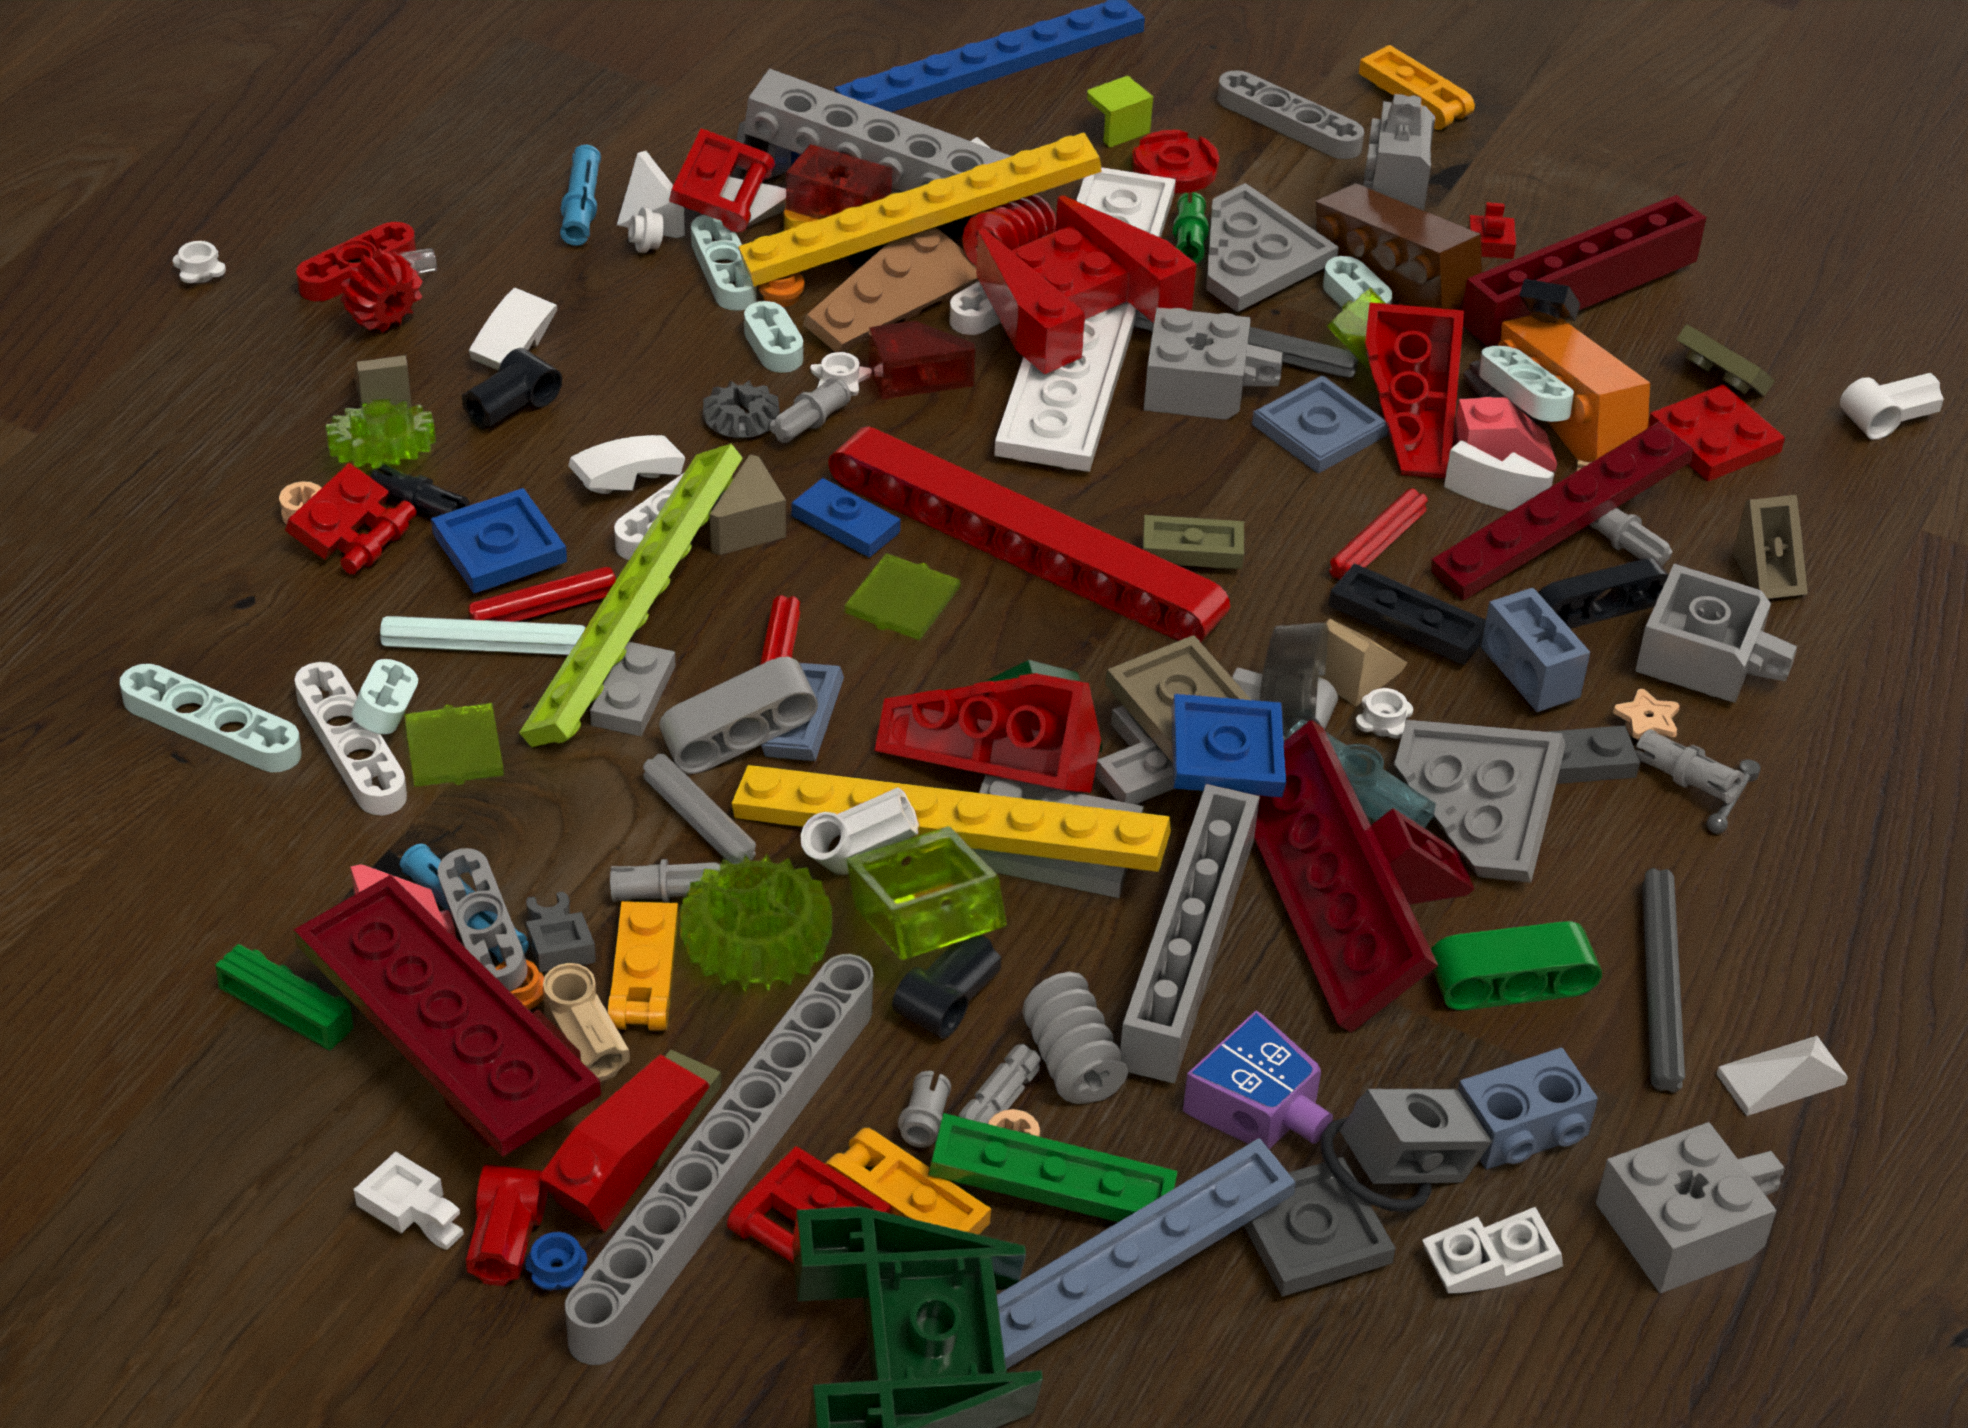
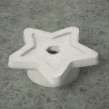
(843, 367)

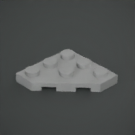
(1259, 248)
(1487, 790)

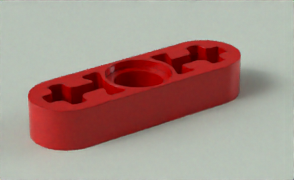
(321, 275)

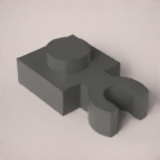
(557, 935)

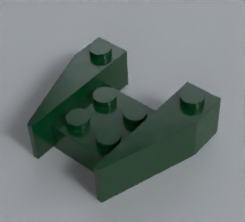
(926, 1320)

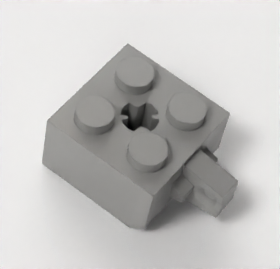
(1400, 151)
(1203, 362)
(1711, 636)
(1689, 1205)

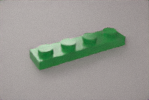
(1045, 1170)

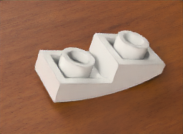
(514, 324)
(619, 461)
(1493, 481)
(1494, 1255)

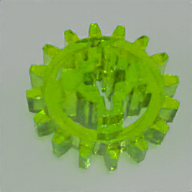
(380, 433)

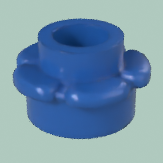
(552, 1250)

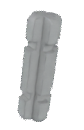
(1003, 1084)

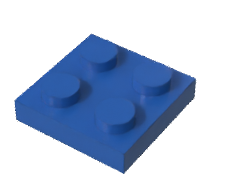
(498, 540)
(1228, 744)

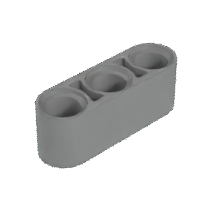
(738, 715)

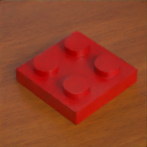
(1721, 431)

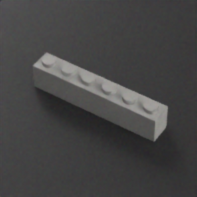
(1189, 934)

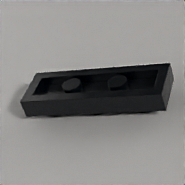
(1408, 613)

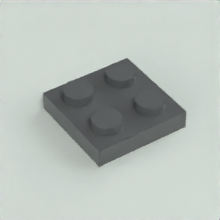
(1319, 1233)

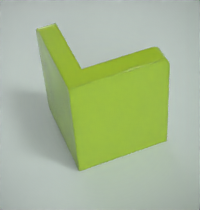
(1125, 109)

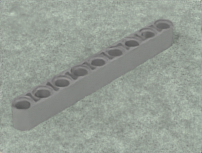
(717, 1161)

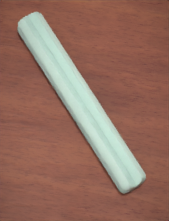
(479, 635)

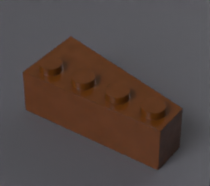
(1405, 247)

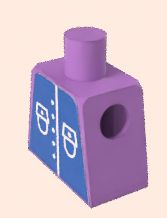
(1257, 1086)

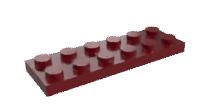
(1339, 884)
(447, 1014)

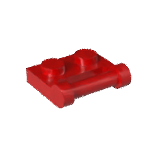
(708, 173)
(793, 1185)

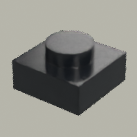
(1549, 301)

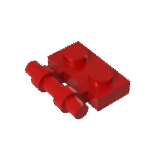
(340, 509)

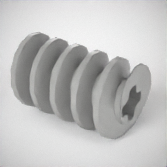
(1074, 1039)

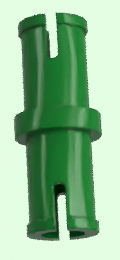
(1191, 226)

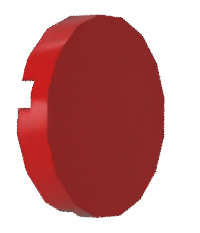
(1177, 157)

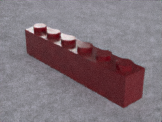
(1591, 263)

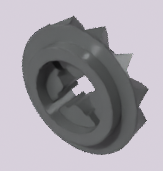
(726, 417)

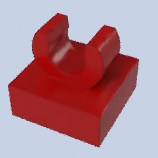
(1496, 232)

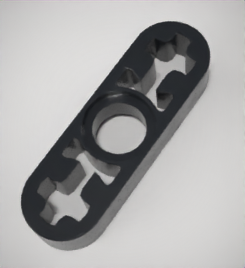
(1632, 586)

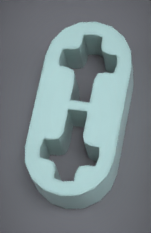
(1349, 278)
(773, 336)
(384, 696)

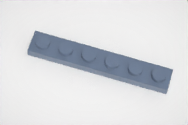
(1140, 1249)

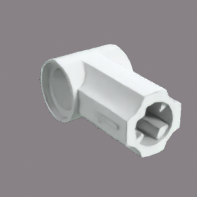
(1882, 407)
(862, 829)

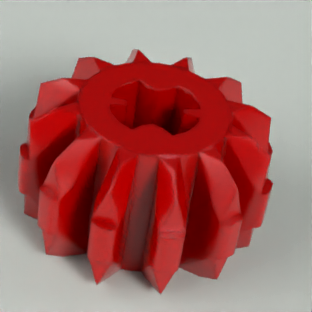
(381, 290)

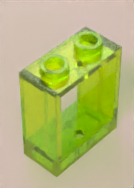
(907, 900)

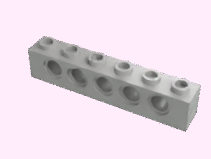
(803, 114)

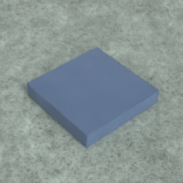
(1320, 424)

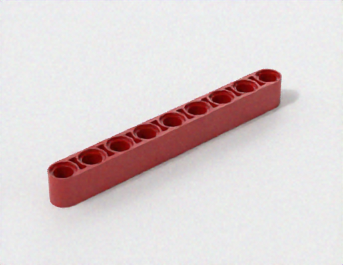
(1030, 535)

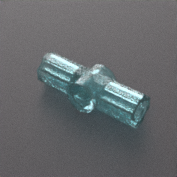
(1374, 786)

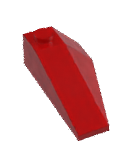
(1416, 376)
(1013, 729)

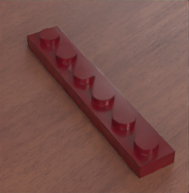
(1561, 510)

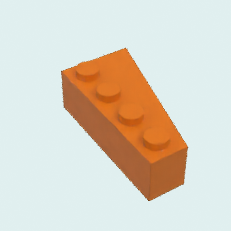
(1608, 395)

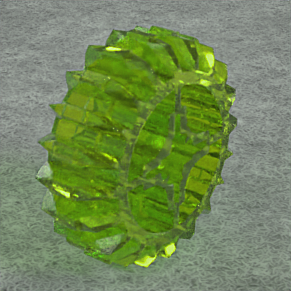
(756, 921)

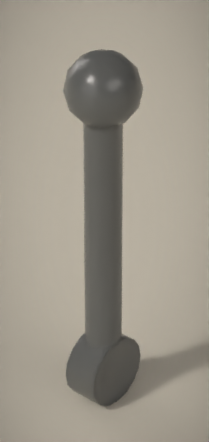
(1717, 822)

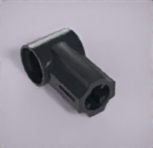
(519, 381)
(941, 994)

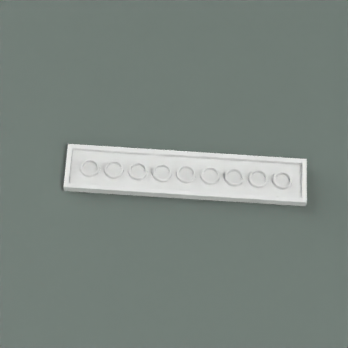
(1063, 413)

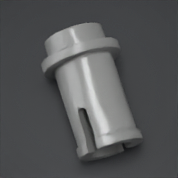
(923, 1116)

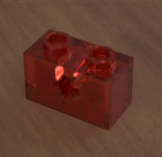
(830, 182)

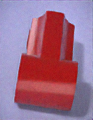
(506, 1210)

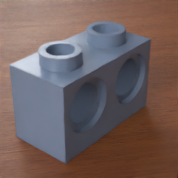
(1535, 649)
(1530, 1106)

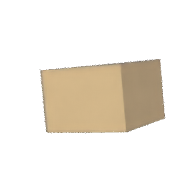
(1357, 663)

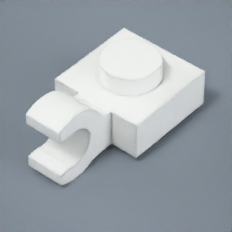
(405, 1194)

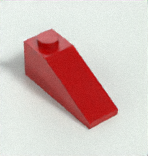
(622, 1141)

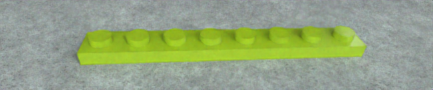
(632, 594)

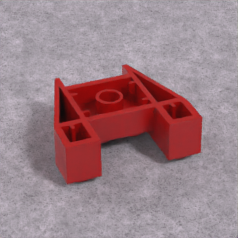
(1074, 274)

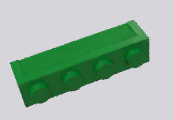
(284, 996)

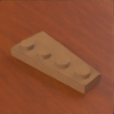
(892, 287)

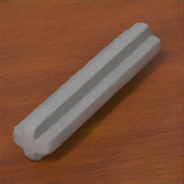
(698, 809)

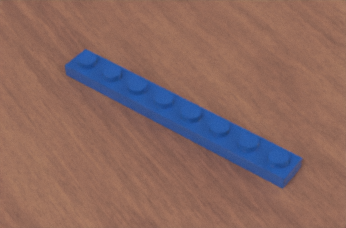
(996, 56)

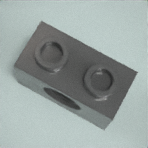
(1415, 1136)

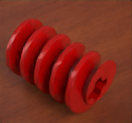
(1011, 224)

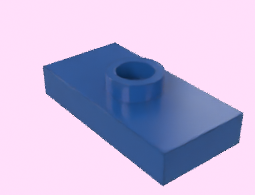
(846, 517)

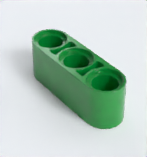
(1515, 965)

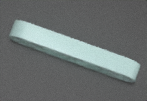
(158, 692)

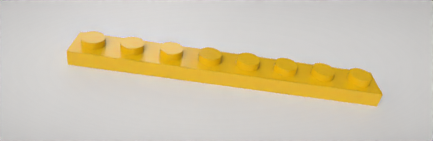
(919, 209)
(978, 818)

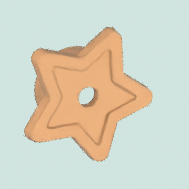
(1648, 714)

